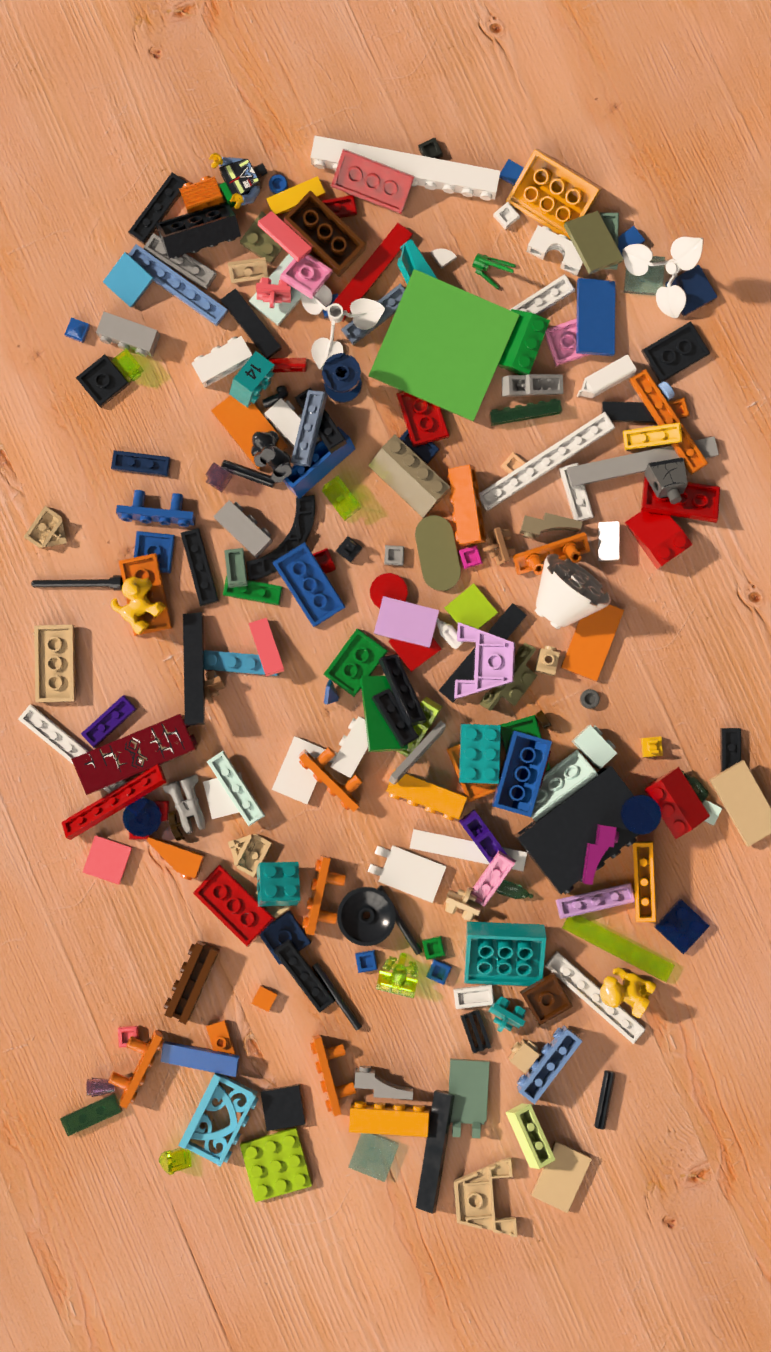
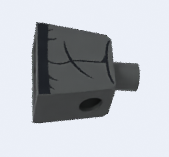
(667, 478)

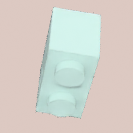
(594, 746)

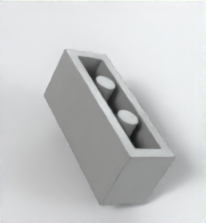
(127, 334)
(243, 528)

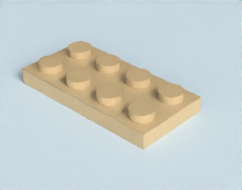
(54, 663)

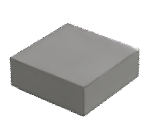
(394, 555)

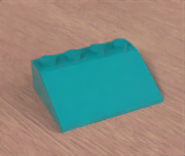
(504, 953)

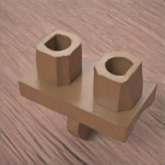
(497, 546)
(212, 685)

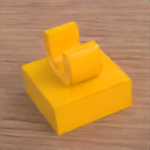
(651, 746)

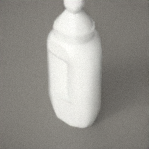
(449, 633)

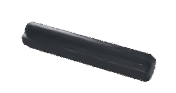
(248, 473)
(604, 1100)

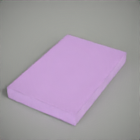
(406, 622)

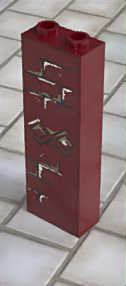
(134, 754)

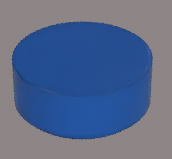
(278, 184)

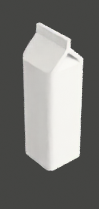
(607, 377)

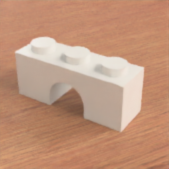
(545, 241)

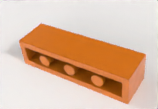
(467, 505)

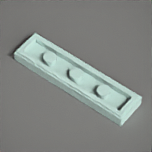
(236, 788)

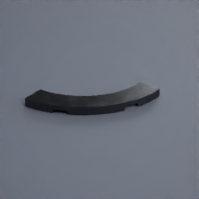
(298, 534)

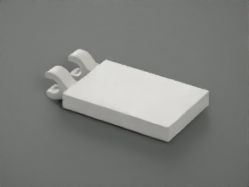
(409, 872)

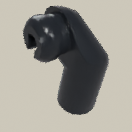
(281, 393)

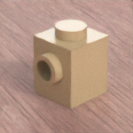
(524, 1055)

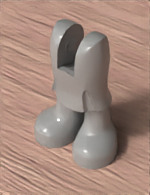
(189, 807)

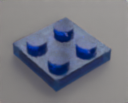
(681, 926)

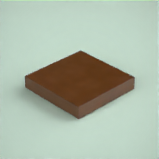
(546, 999)

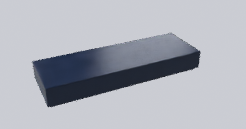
(140, 463)

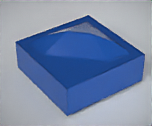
(77, 330)

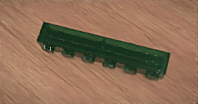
(527, 412)

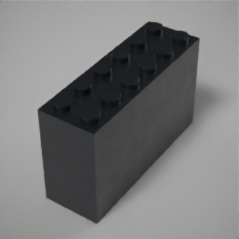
(561, 836)

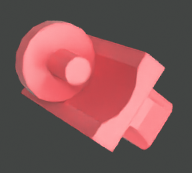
(273, 293)

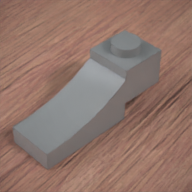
(532, 385)
(367, 1079)

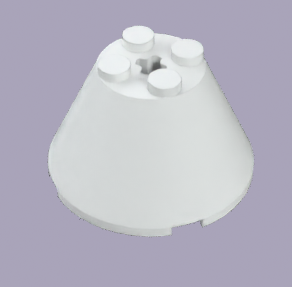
(568, 592)

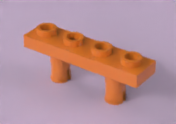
(566, 548)
(344, 791)
(313, 904)
(138, 1077)
(327, 1084)

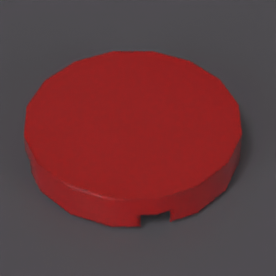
(389, 586)

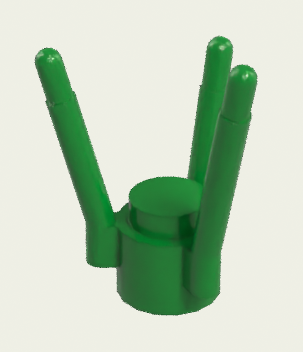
(483, 262)

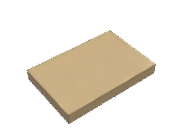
(562, 1177)

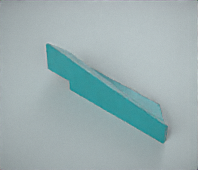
(412, 259)

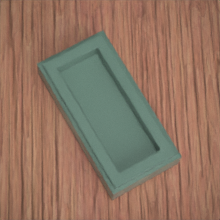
(235, 567)

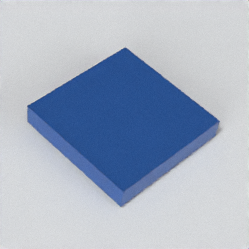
(151, 543)

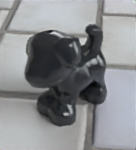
(266, 451)

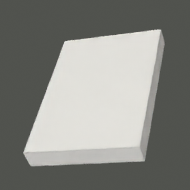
(293, 778)

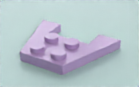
(492, 661)

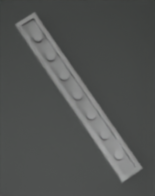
(631, 463)

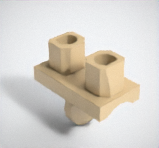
(464, 901)

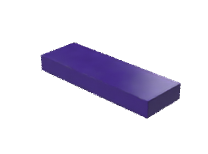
(109, 721)

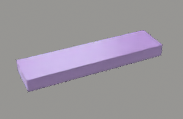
(595, 900)

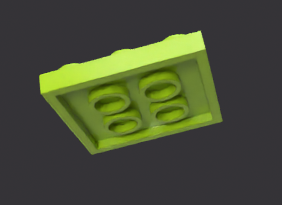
(276, 1164)

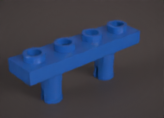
(163, 516)

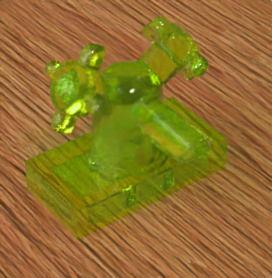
(397, 981)

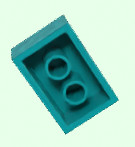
(479, 753)

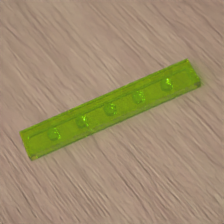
(619, 947)

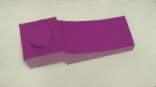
(605, 838)

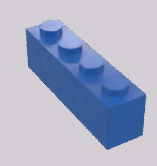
(323, 461)

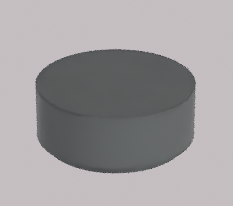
(589, 699)

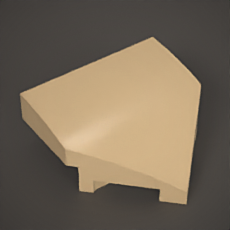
(46, 529)
(249, 852)

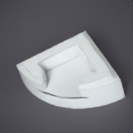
(443, 257)

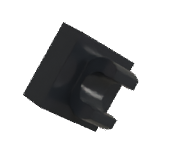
(349, 549)

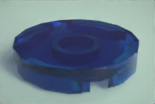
(641, 814)
(142, 817)

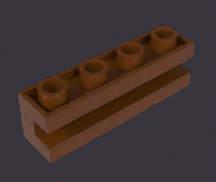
(191, 982)

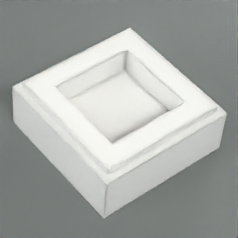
(506, 215)

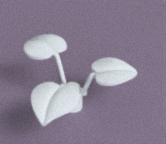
(685, 254)
(364, 313)

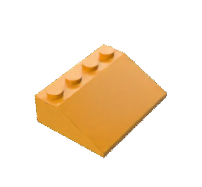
(552, 192)

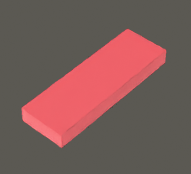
(284, 236)
(266, 647)

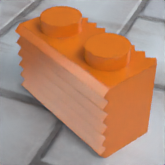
(201, 194)

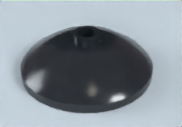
(366, 930)

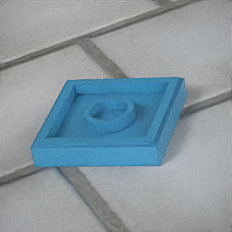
(128, 279)

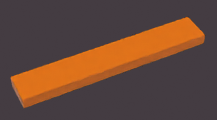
(663, 415)

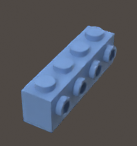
(549, 1064)

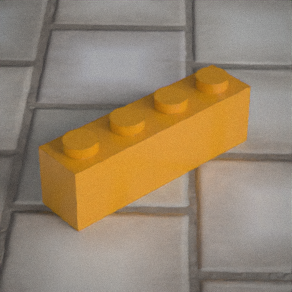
(428, 795)
(644, 881)
(389, 1119)

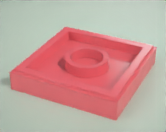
(107, 859)

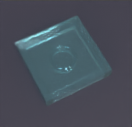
(647, 283)
(373, 1155)

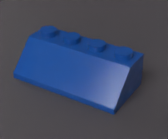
(521, 773)

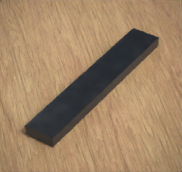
(502, 628)
(194, 669)
(435, 1151)

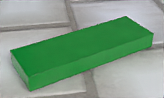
(255, 592)

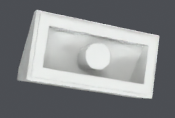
(608, 541)

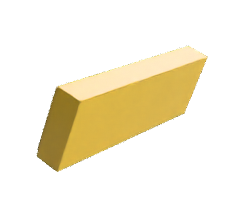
(289, 198)
(653, 436)

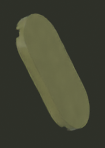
(437, 553)

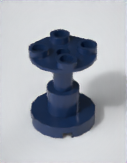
(342, 377)

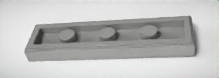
(184, 265)
(417, 753)

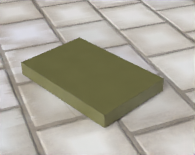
(593, 242)

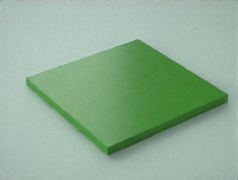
(443, 345)

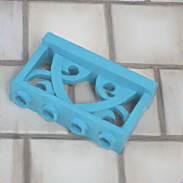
(194, 1130)

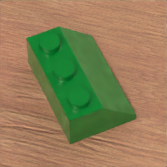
(524, 343)

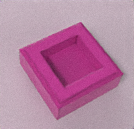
(470, 557)

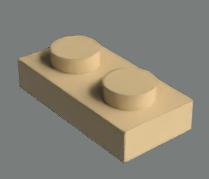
(248, 270)

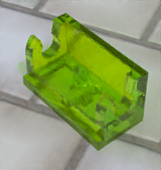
(341, 498)

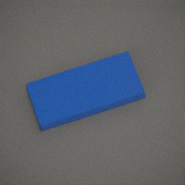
(595, 317)
(309, 584)

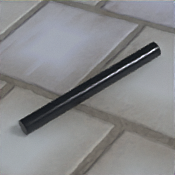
(404, 929)
(337, 997)

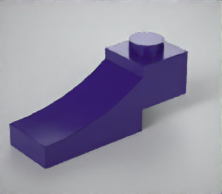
(481, 835)

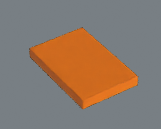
(472, 790)

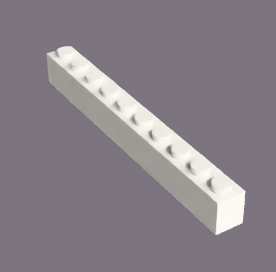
(428, 171)

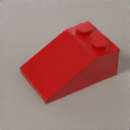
(658, 536)

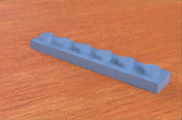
(180, 287)

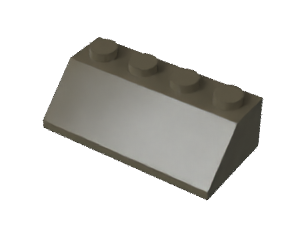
(409, 476)

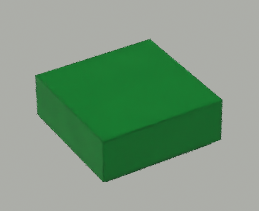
(225, 190)
(433, 947)

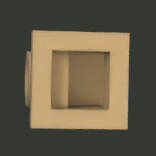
(542, 666)

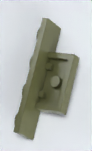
(522, 680)

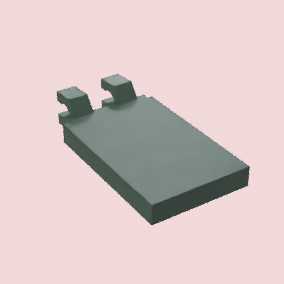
(470, 1086)

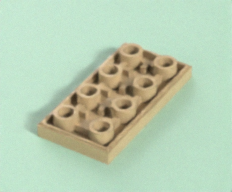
(744, 802)

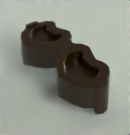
(174, 825)

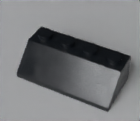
(198, 230)

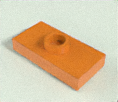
(220, 1037)

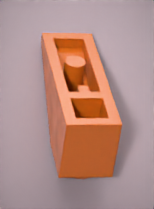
(180, 859)

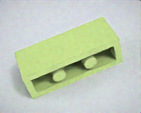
(530, 1136)

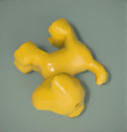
(136, 591)
(632, 991)

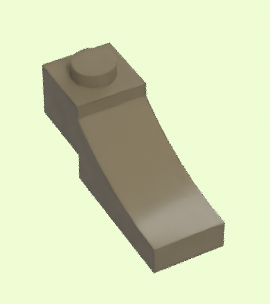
(533, 527)

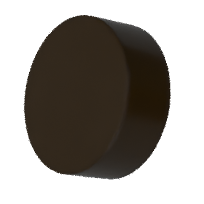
(543, 720)

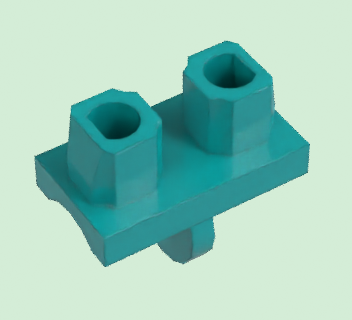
(514, 1018)

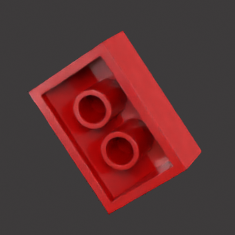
(678, 802)

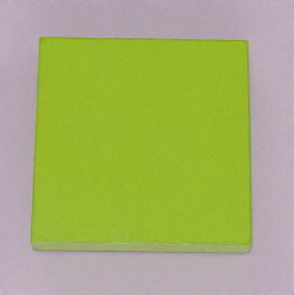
(471, 608)

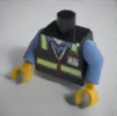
(240, 178)

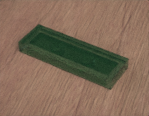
(91, 1114)

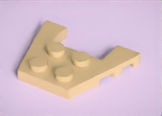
(476, 1201)

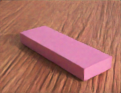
(492, 877)

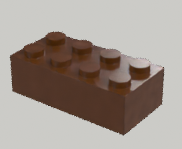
(325, 233)

